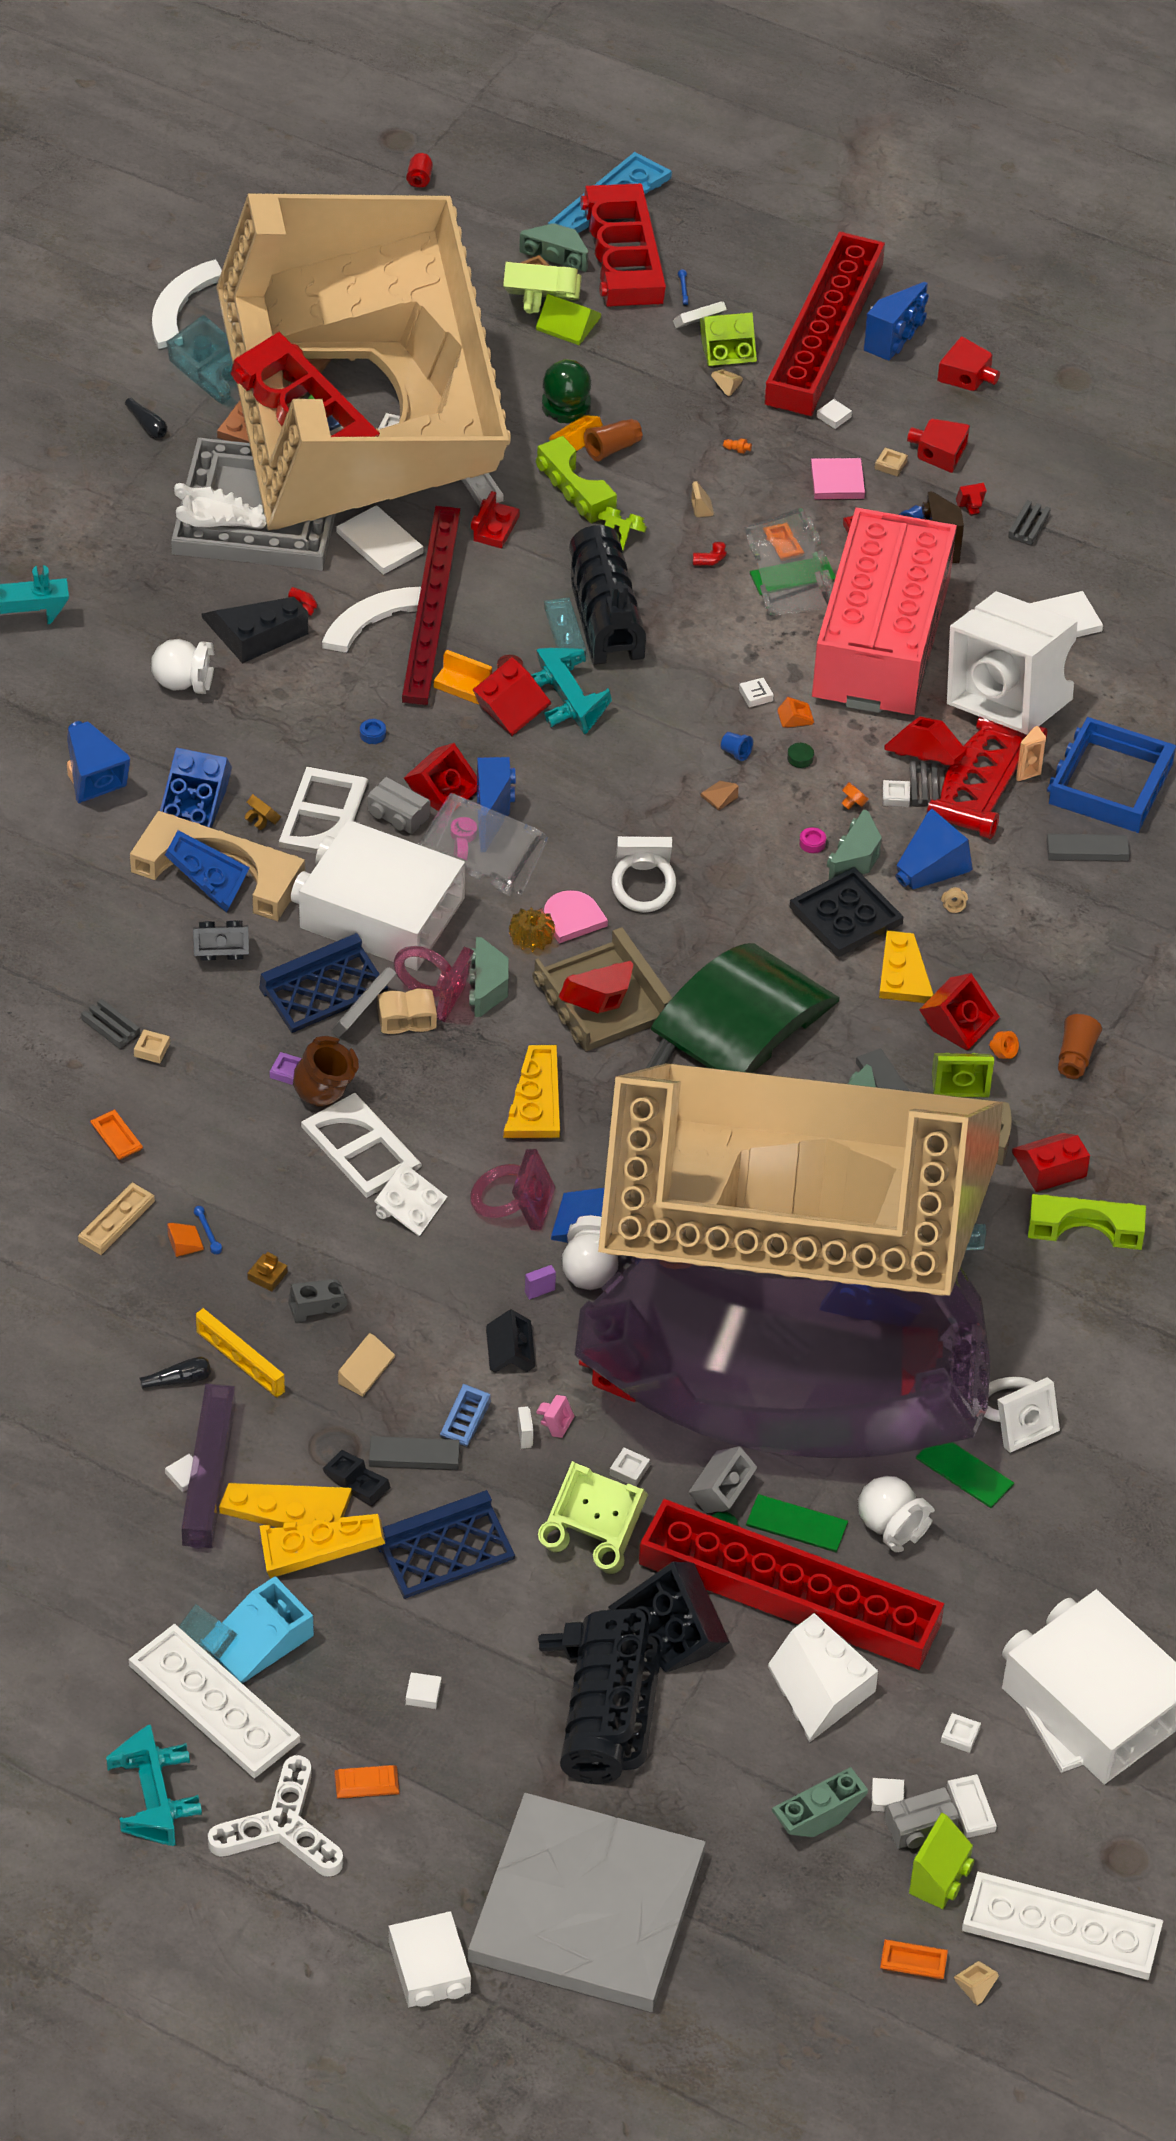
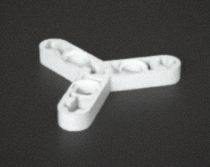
(289, 1834)

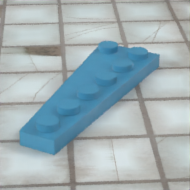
(633, 170)

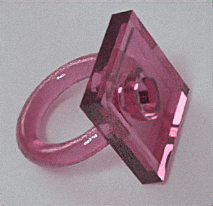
(450, 982)
(531, 1190)

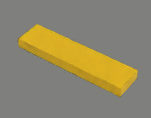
(240, 1353)

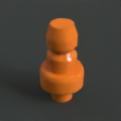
(740, 445)

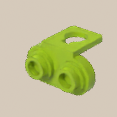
(613, 518)

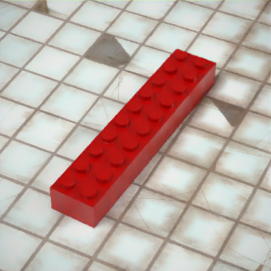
(824, 324)
(794, 1583)

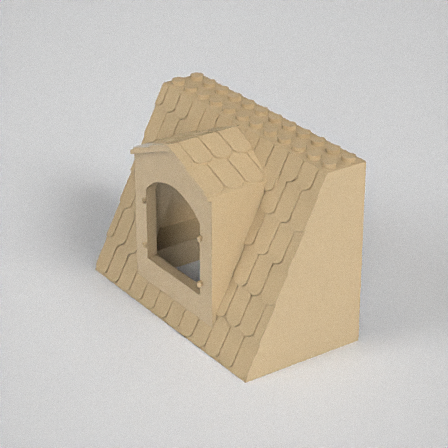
(372, 284)
(796, 1176)

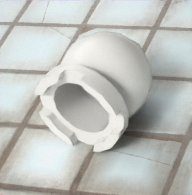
(181, 665)
(581, 1258)
(893, 1511)

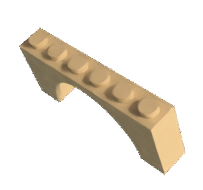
(270, 868)

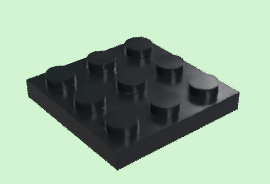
(846, 912)

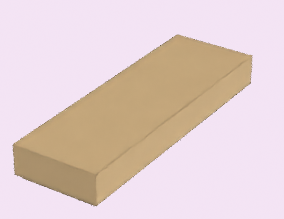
(116, 1218)

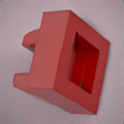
(971, 497)

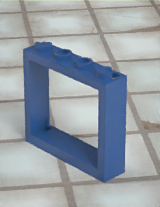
(1122, 741)

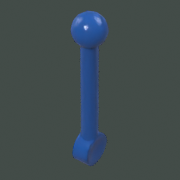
(682, 275)
(215, 1247)

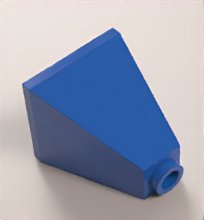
(95, 762)
(934, 854)

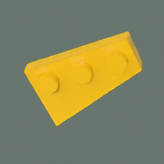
(904, 970)

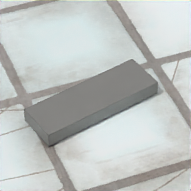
(363, 1001)

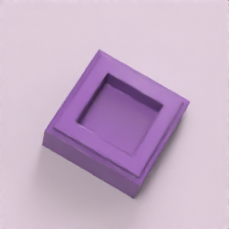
(284, 1068)
(540, 1282)

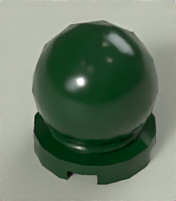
(566, 391)

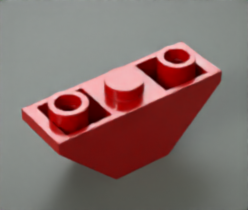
(928, 741)
(599, 988)

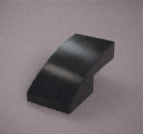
(351, 1472)

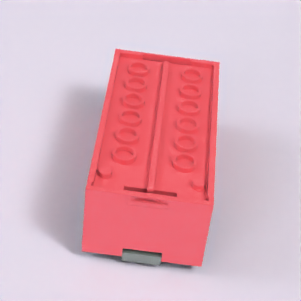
(883, 612)

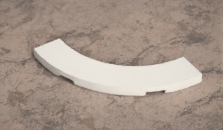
(175, 297)
(370, 610)

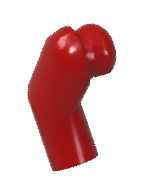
(712, 557)
(305, 598)

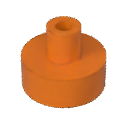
(854, 796)
(1004, 1044)

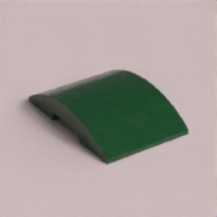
(741, 1009)

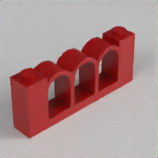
(617, 286)
(278, 353)

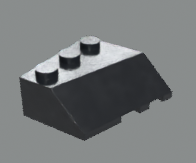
(259, 626)
(677, 1615)

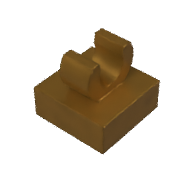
(262, 811)
(267, 1271)

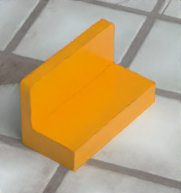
(461, 675)

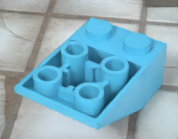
(268, 1627)

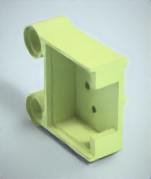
(538, 281)
(595, 1509)

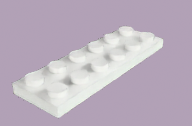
(214, 1700)
(1062, 1925)

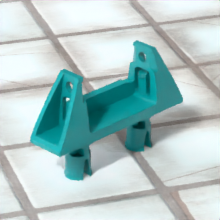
(35, 595)
(556, 672)
(158, 1818)

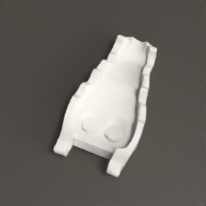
(212, 508)

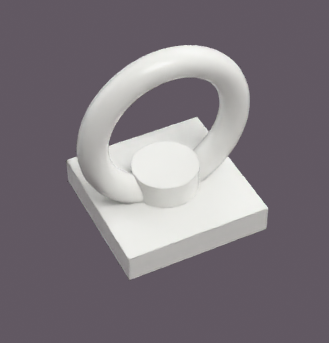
(643, 854)
(1026, 1413)

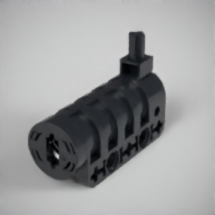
(605, 595)
(607, 1693)

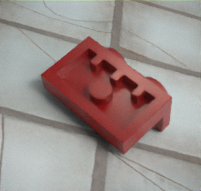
(494, 522)

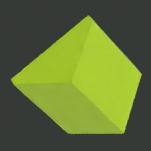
(566, 319)

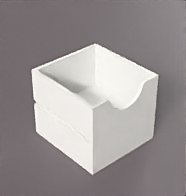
(1010, 662)

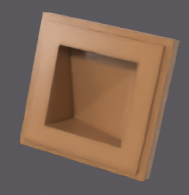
(721, 794)

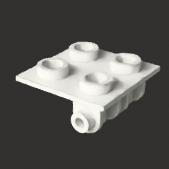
(409, 1199)

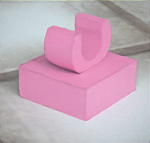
(556, 1415)

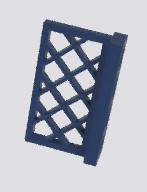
(307, 968)
(441, 1520)

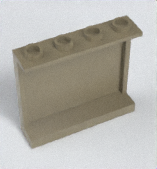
(638, 1010)

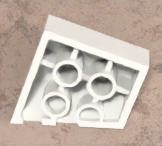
(821, 1675)

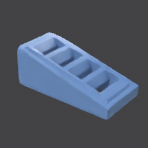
(472, 1395)

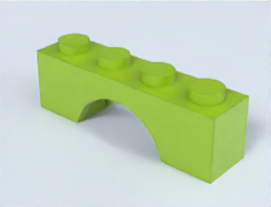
(558, 462)
(1118, 1221)

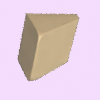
(701, 501)

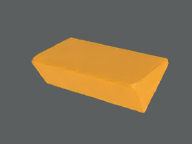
(575, 431)

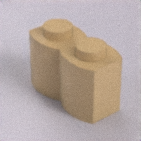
(406, 1011)

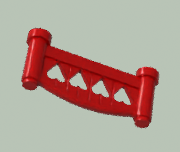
(978, 813)

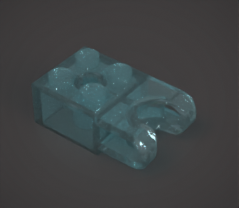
(204, 357)

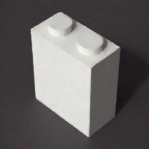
(429, 1959)

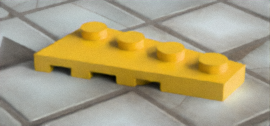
(536, 1096)
(284, 1503)
(304, 1546)

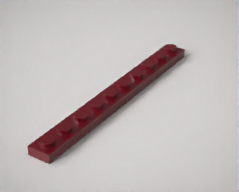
(431, 605)

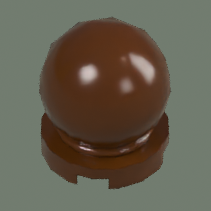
(324, 1071)

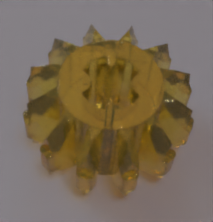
(532, 929)

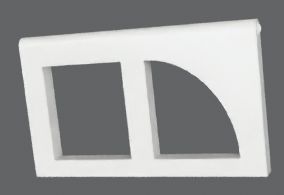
(311, 843)
(355, 1111)

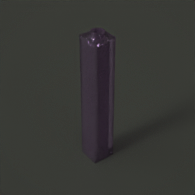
(208, 1466)

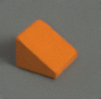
(795, 713)
(184, 1239)

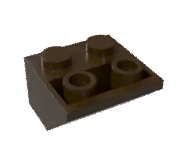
(944, 511)

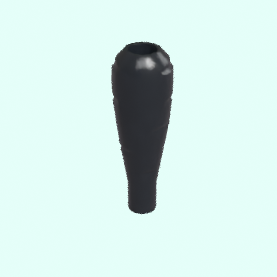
(149, 420)
(183, 1372)

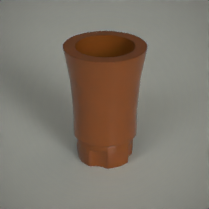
(610, 438)
(1078, 1043)

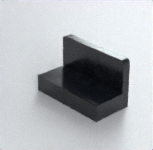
(510, 1342)

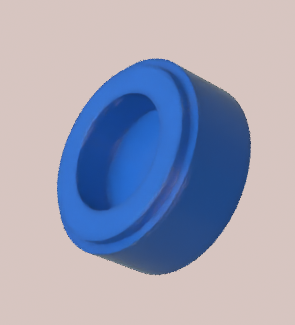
(372, 731)

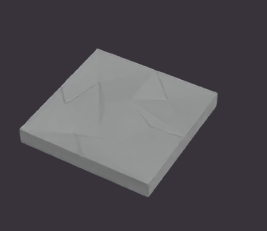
(232, 469)
(587, 1902)

